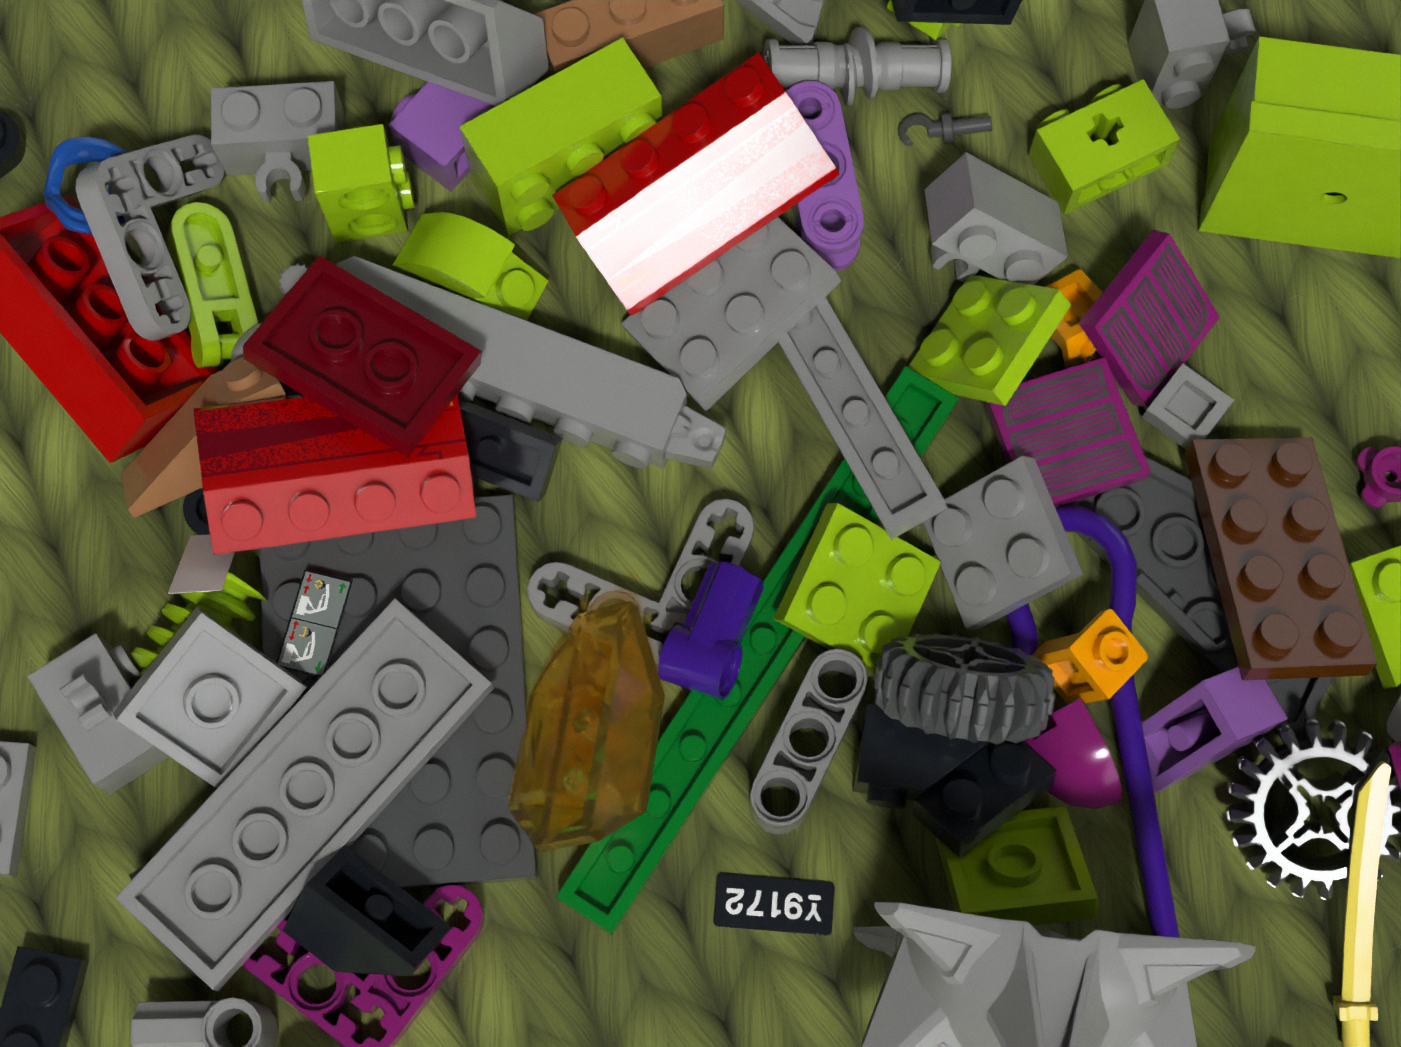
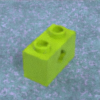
(1085, 170)

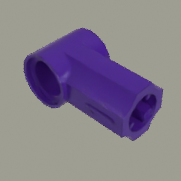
(708, 647)

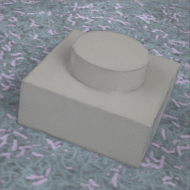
(1187, 407)

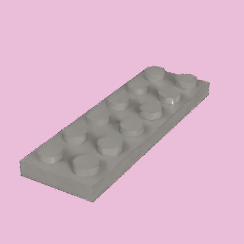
(304, 794)

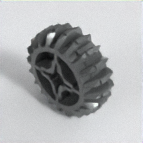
(964, 688)
(1293, 826)

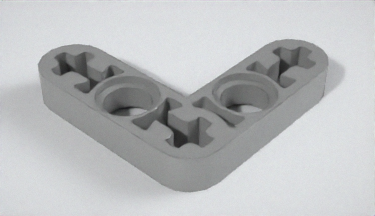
(134, 200)
(673, 605)

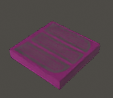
(1150, 318)
(1073, 430)

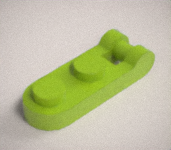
(213, 280)

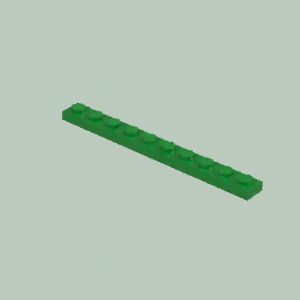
(709, 728)

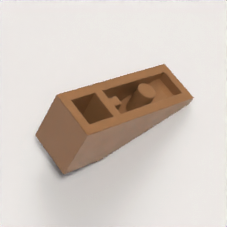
(170, 461)

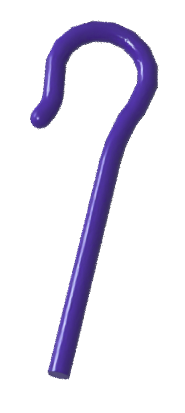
(1125, 711)

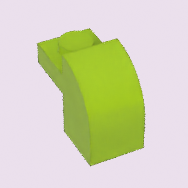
(470, 263)

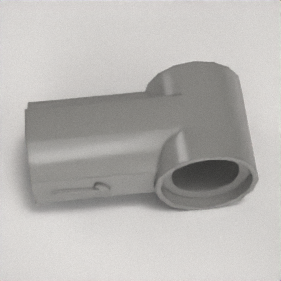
(199, 1023)

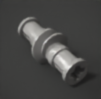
(862, 64)

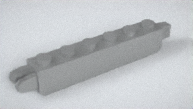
(557, 378)

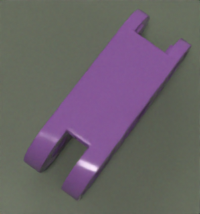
(833, 214)

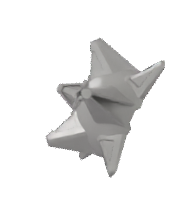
(1008, 985)

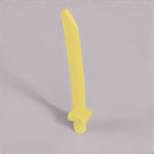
(1355, 1004)

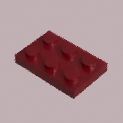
(362, 355)

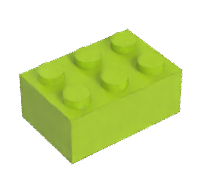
(557, 133)

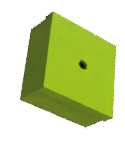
(1310, 150)

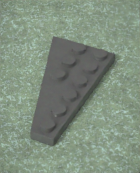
(1179, 576)

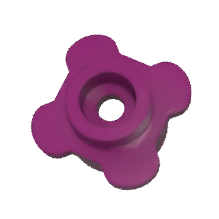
(1374, 466)

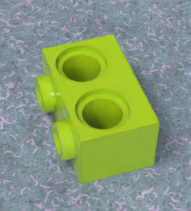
(360, 182)

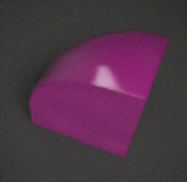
(1080, 757)

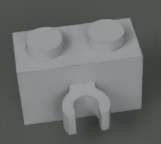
(1181, 45)
(267, 130)
(993, 224)
(81, 695)

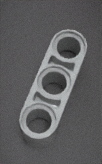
(816, 711)

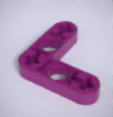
(377, 990)

